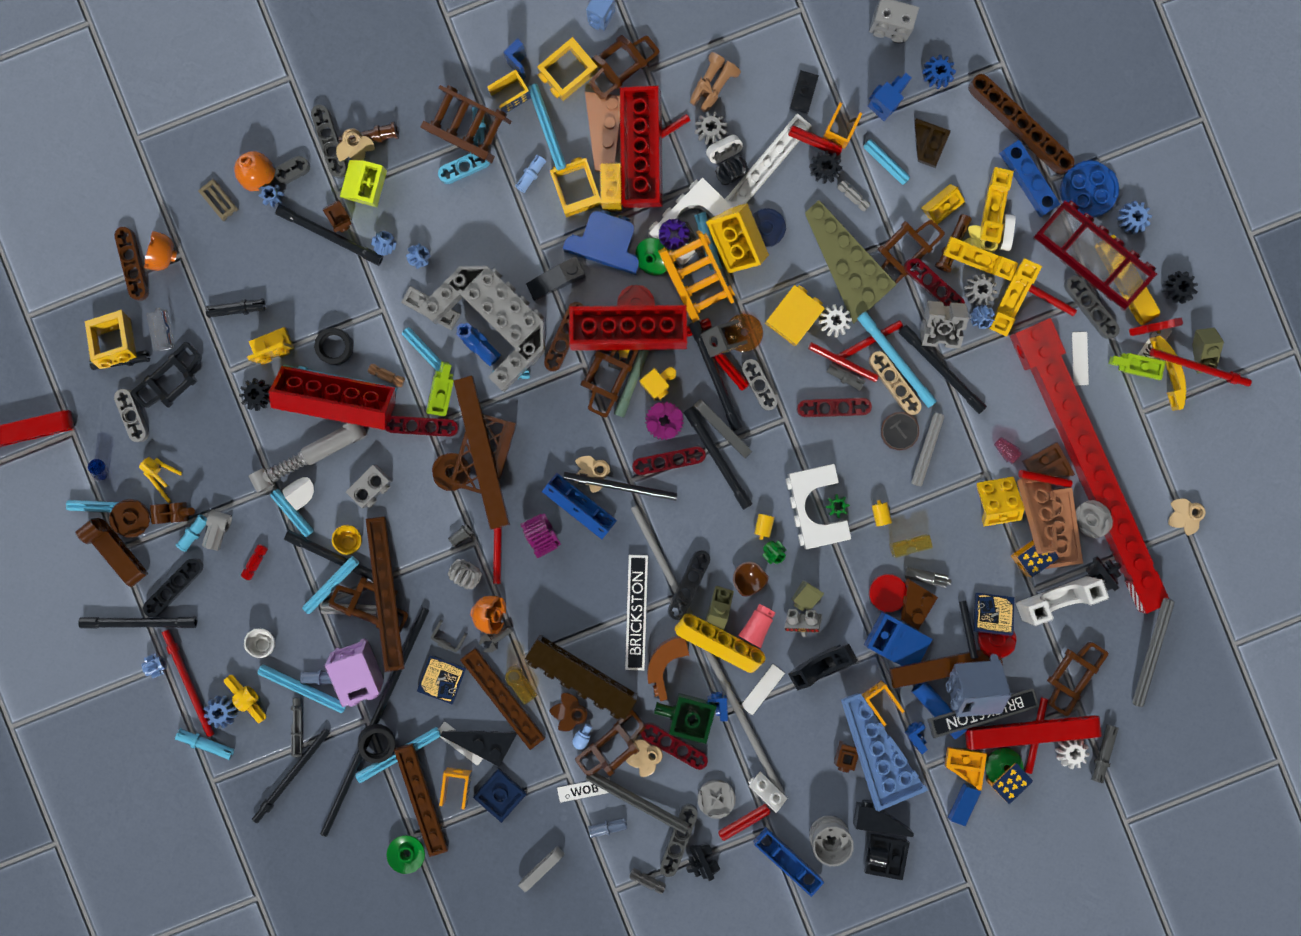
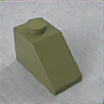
(806, 596)

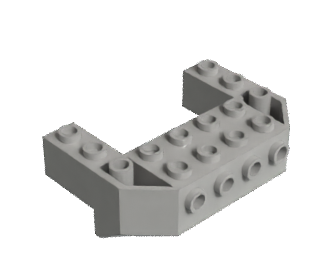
(501, 308)

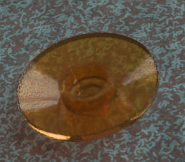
(754, 328)

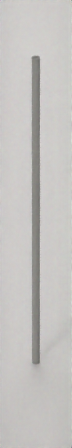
(711, 657)

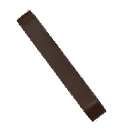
(135, 262)
(560, 335)

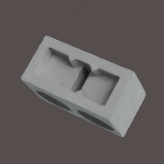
(366, 482)

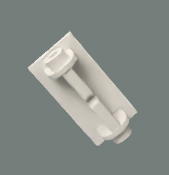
(767, 791)

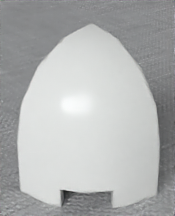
(299, 492)

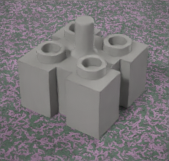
(944, 324)

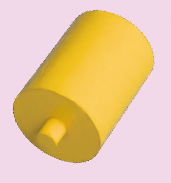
(881, 513)
(764, 526)

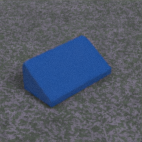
(964, 805)

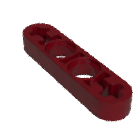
(934, 285)
(833, 404)
(421, 426)
(668, 457)
(672, 748)

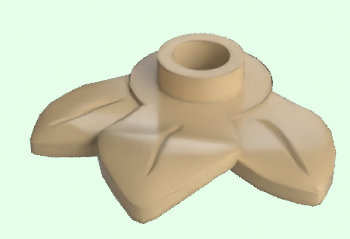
(354, 148)
(589, 466)
(1183, 515)
(643, 759)

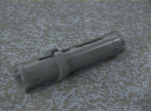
(1103, 758)

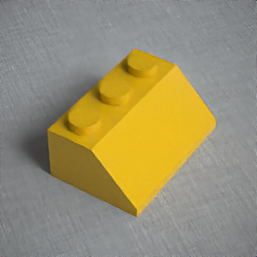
(737, 238)

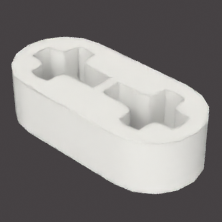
(724, 149)
(1007, 232)

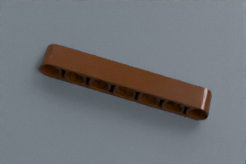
(1023, 134)

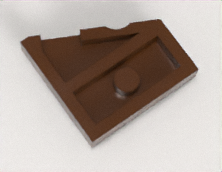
(1049, 462)
(916, 604)

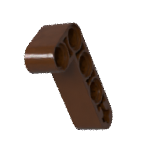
(113, 550)

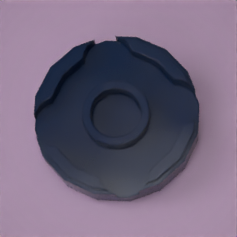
(770, 225)

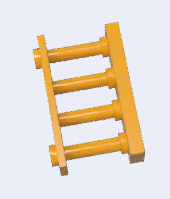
(678, 274)

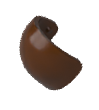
(749, 578)

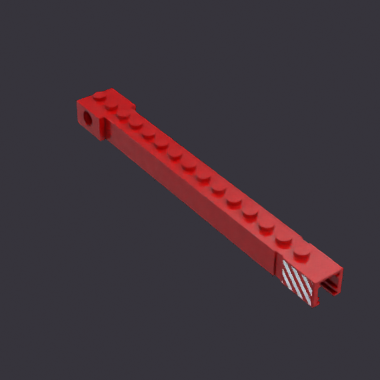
(1041, 352)

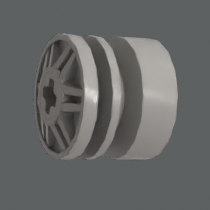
(835, 850)

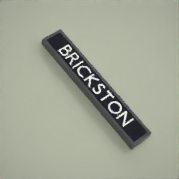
(949, 723)

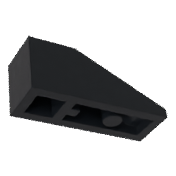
(556, 278)
(869, 819)

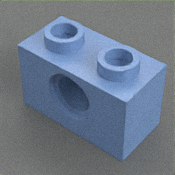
(600, 13)

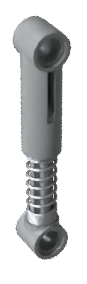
(310, 454)

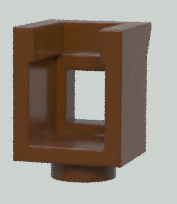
(841, 751)

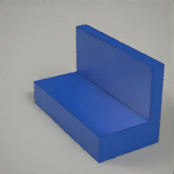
(514, 55)

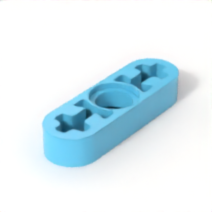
(456, 163)

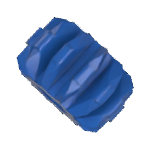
(933, 66)

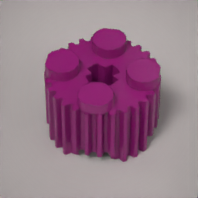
(660, 410)
(539, 535)

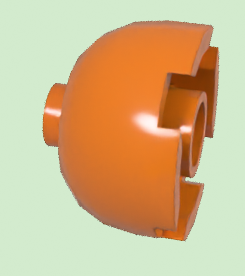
(253, 170)
(159, 252)
(488, 614)

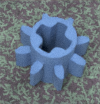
(275, 199)
(383, 243)
(418, 256)
(982, 316)
(154, 665)

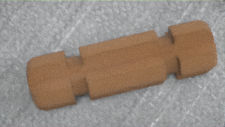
(386, 375)

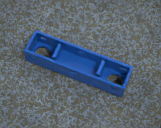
(1029, 178)
(585, 512)
(788, 862)

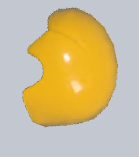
(346, 539)

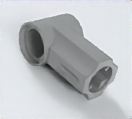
(217, 525)

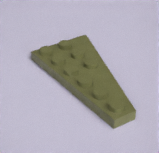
(853, 269)

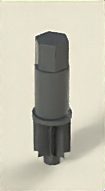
(927, 577)

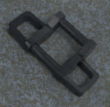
(151, 379)

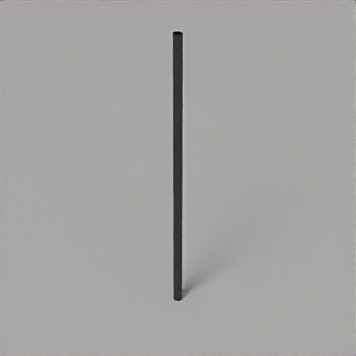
(375, 720)

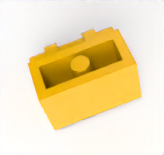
(656, 384)

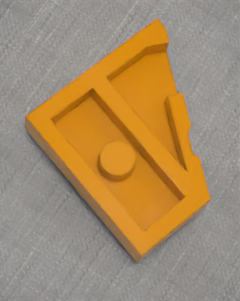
(967, 764)

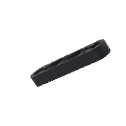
(171, 585)
(691, 586)

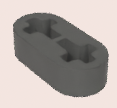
(294, 173)

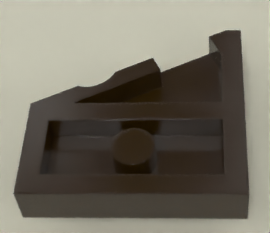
(930, 142)

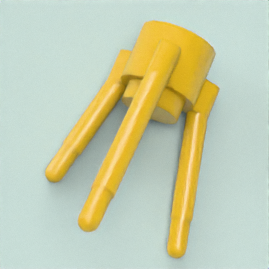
(151, 469)

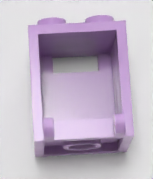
(354, 673)

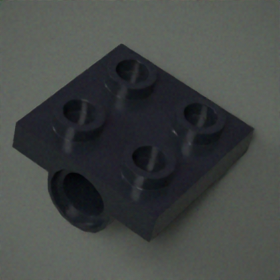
(886, 857)

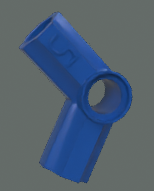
(478, 343)

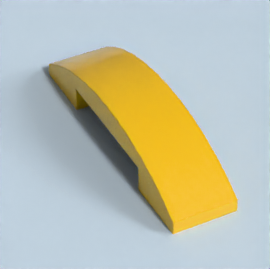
(995, 205)
(980, 259)
(1014, 296)
(1176, 374)

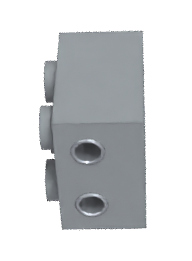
(893, 20)

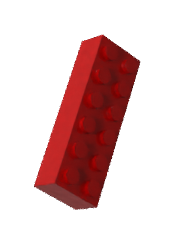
(641, 146)
(628, 327)
(332, 397)

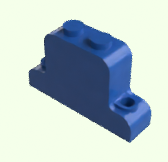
(605, 242)

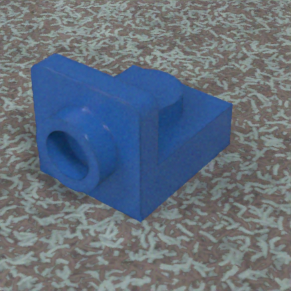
(721, 708)
(917, 740)

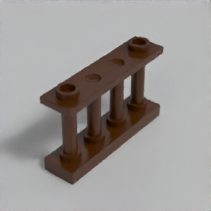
(467, 142)

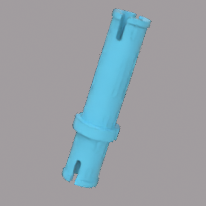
(701, 219)
(196, 740)

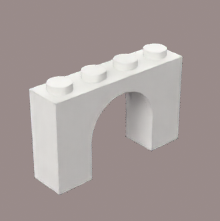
(701, 197)
(801, 485)
(1038, 608)

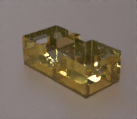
(910, 545)

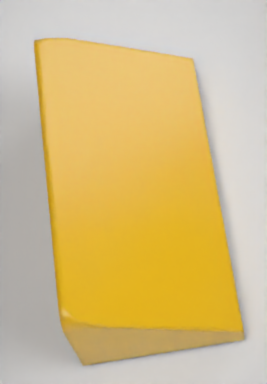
(943, 204)

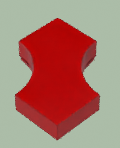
(1156, 326)

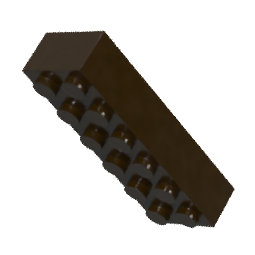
(581, 677)

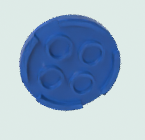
(1090, 187)

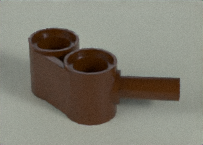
(170, 513)

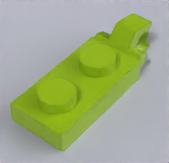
(1139, 365)
(440, 390)

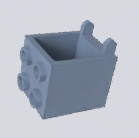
(978, 688)

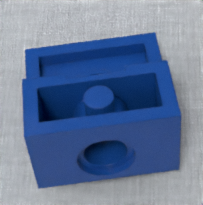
(887, 97)

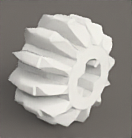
(841, 319)
(1075, 758)

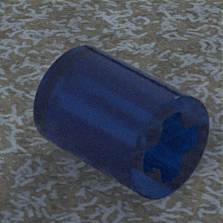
(98, 469)

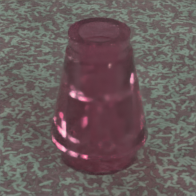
(1008, 450)

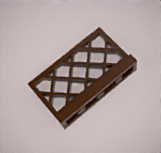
(500, 454)

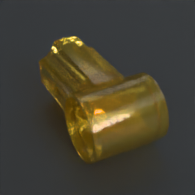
(521, 685)

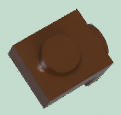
(338, 216)

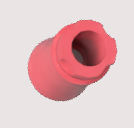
(757, 626)

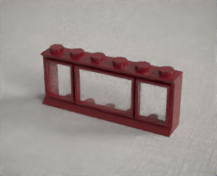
(1095, 255)

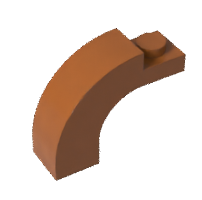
(664, 653)

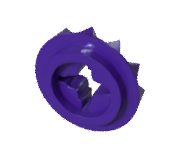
(674, 243)

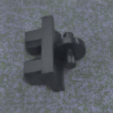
(1098, 567)
(699, 864)

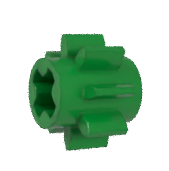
(842, 505)
(774, 552)

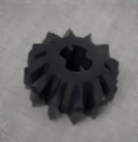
(822, 160)
(731, 170)
(1177, 280)
(252, 388)

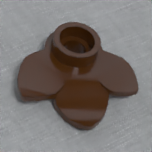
(565, 712)

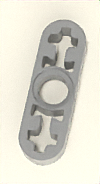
(767, 386)
(139, 417)
(541, 869)

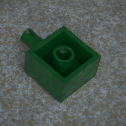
(680, 713)

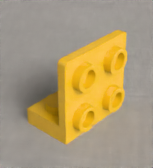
(270, 345)
(1000, 501)

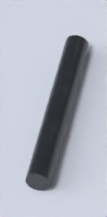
(968, 629)

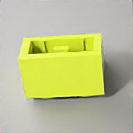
(363, 182)

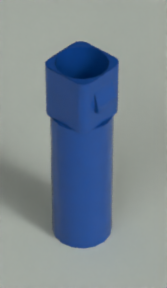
(933, 702)

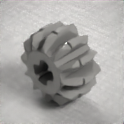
(717, 131)
(973, 292)
(464, 574)

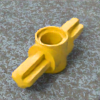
(245, 698)

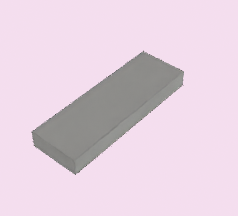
(415, 298)

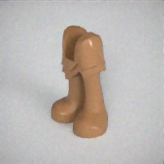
(703, 86)

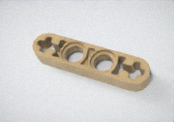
(897, 381)

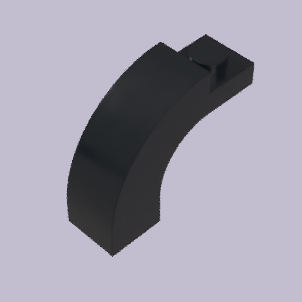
(821, 665)

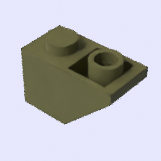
(1207, 347)
(719, 607)

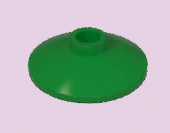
(647, 248)
(1000, 758)
(405, 863)

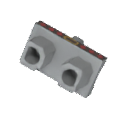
(803, 622)

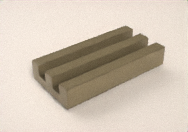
(228, 212)

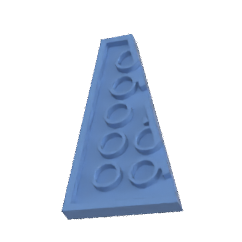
(883, 763)

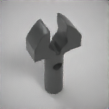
(495, 638)

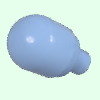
(582, 737)

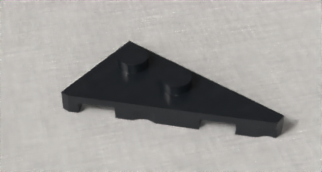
(487, 745)

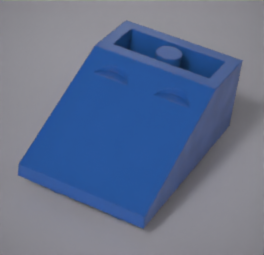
(897, 641)

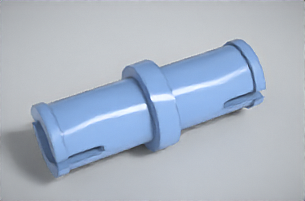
(530, 173)

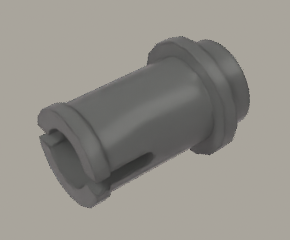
(460, 535)

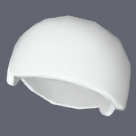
(259, 643)

